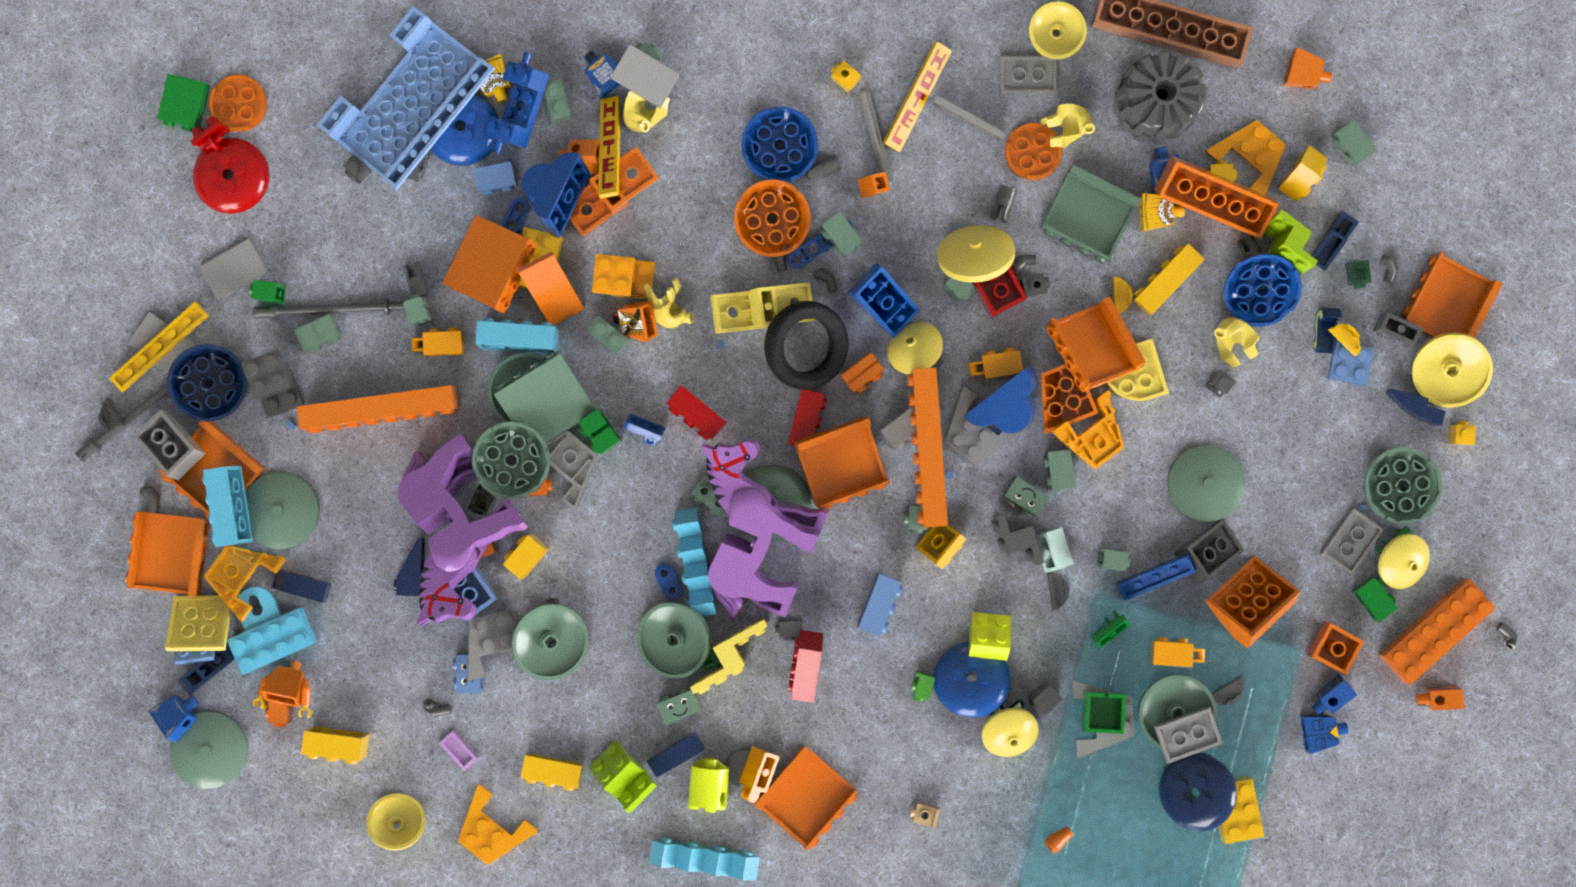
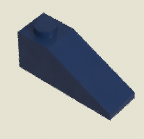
(410, 574)
(205, 671)

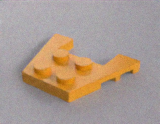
(1257, 147)
(1099, 440)
(233, 570)
(485, 836)

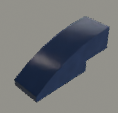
(1334, 239)
(1417, 407)
(302, 586)
(676, 754)

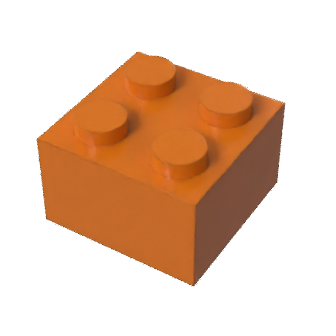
(1335, 648)

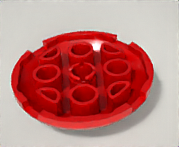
(248, 180)

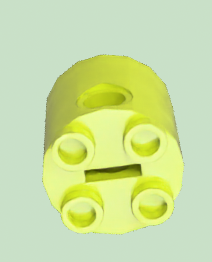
(708, 785)

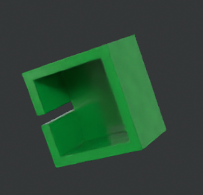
(599, 431)
(1103, 712)

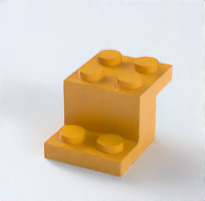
(622, 276)

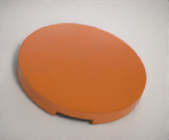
(238, 102)
(1030, 151)

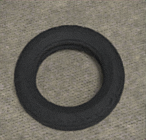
(776, 336)

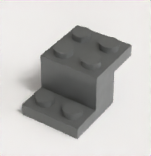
(272, 383)
(1017, 539)

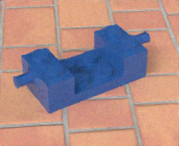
(527, 89)

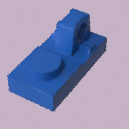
(651, 431)

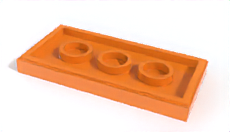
(550, 288)

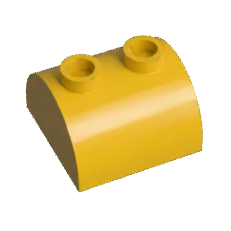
(941, 544)

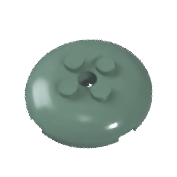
(492, 466)
(1421, 484)
(783, 485)

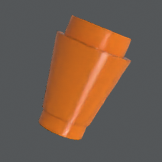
(1058, 839)

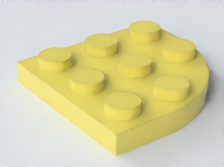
(1144, 383)

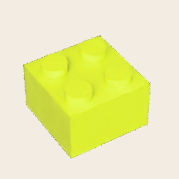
(990, 636)

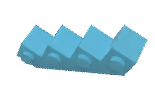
(693, 553)
(698, 858)

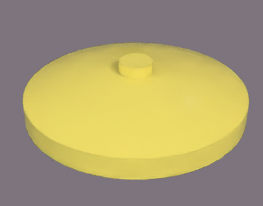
(976, 253)
(1452, 369)

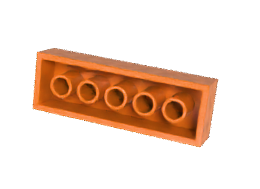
(1216, 197)
(1437, 631)

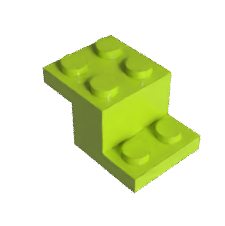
(1289, 240)
(622, 776)

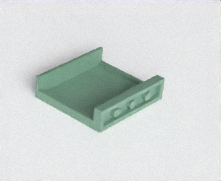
(1090, 214)
(545, 397)

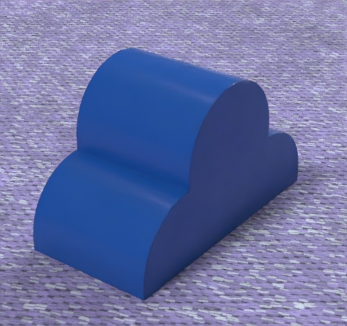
(556, 189)
(883, 300)
(1010, 406)

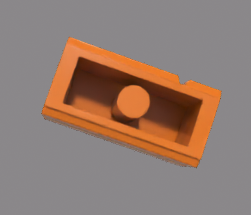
(862, 372)

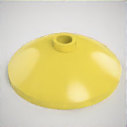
(1064, 19)
(920, 353)
(1403, 561)
(1010, 732)
(393, 810)

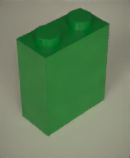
(183, 102)

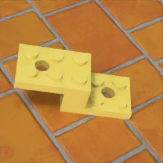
(755, 307)
(729, 656)

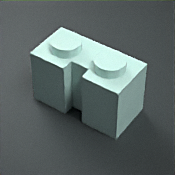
(1054, 550)

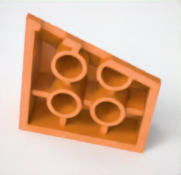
(1063, 399)

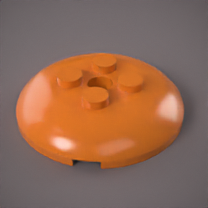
(772, 198)

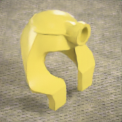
(637, 117)
(1074, 121)
(666, 311)
(1233, 331)

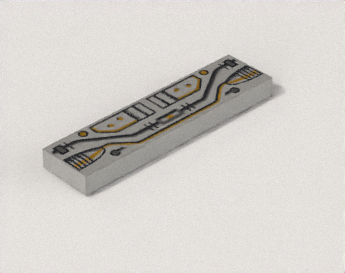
(968, 118)

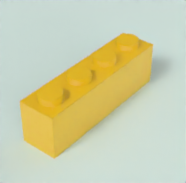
(1171, 276)

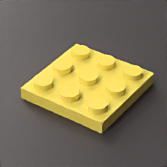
(198, 624)

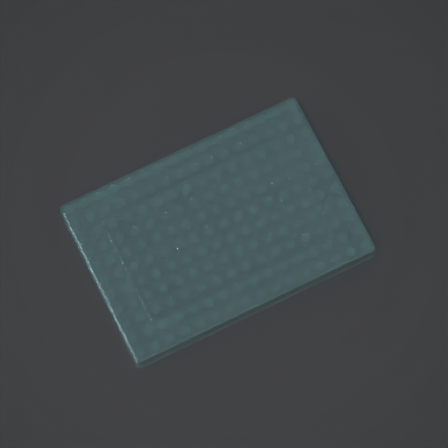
(1114, 793)

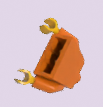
(285, 687)

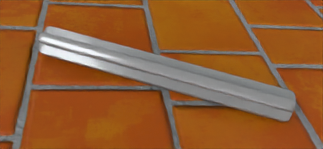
(875, 134)

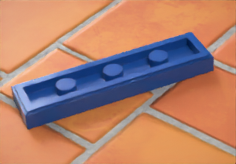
(1156, 576)

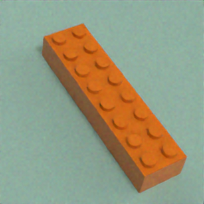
(377, 408)
(928, 447)

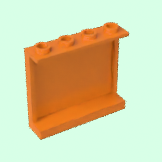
(489, 263)
(1450, 298)
(1095, 345)
(219, 452)
(841, 463)
(167, 553)
(806, 797)

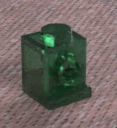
(1361, 267)

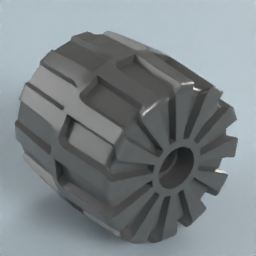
(1143, 112)

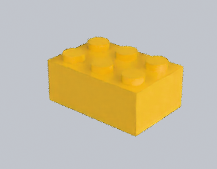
(546, 244)
(335, 744)
(1245, 818)

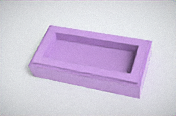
(458, 750)

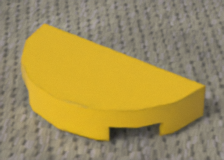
(1121, 294)
(1347, 336)

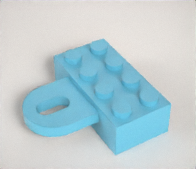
(270, 633)

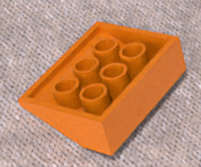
(1252, 601)

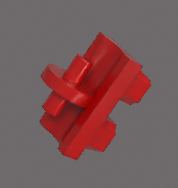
(211, 136)

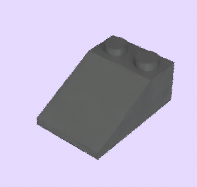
(1211, 551)

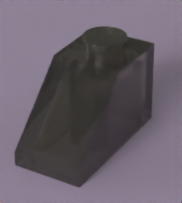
(482, 502)

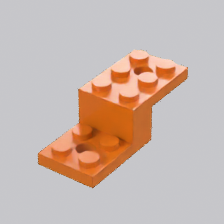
(607, 207)

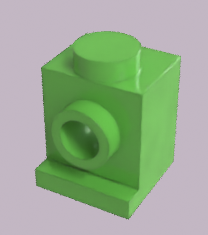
(922, 686)

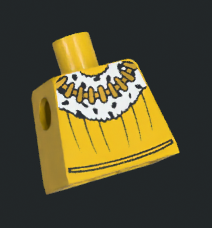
(494, 83)
(1157, 212)

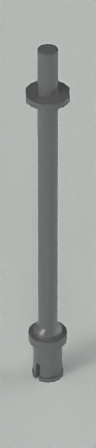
(274, 311)
(94, 445)

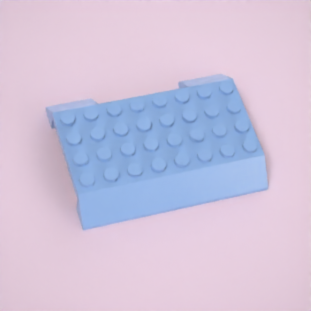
(412, 103)

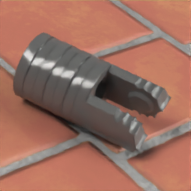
(824, 167)
(1004, 199)
(1255, 247)
(416, 284)

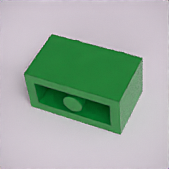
(267, 292)
(1375, 598)

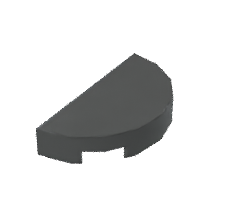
(109, 416)
(1058, 590)
(1230, 692)
(736, 764)

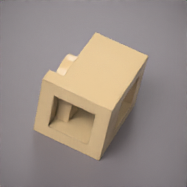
(919, 808)

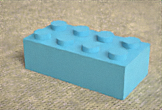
(516, 337)
(227, 506)

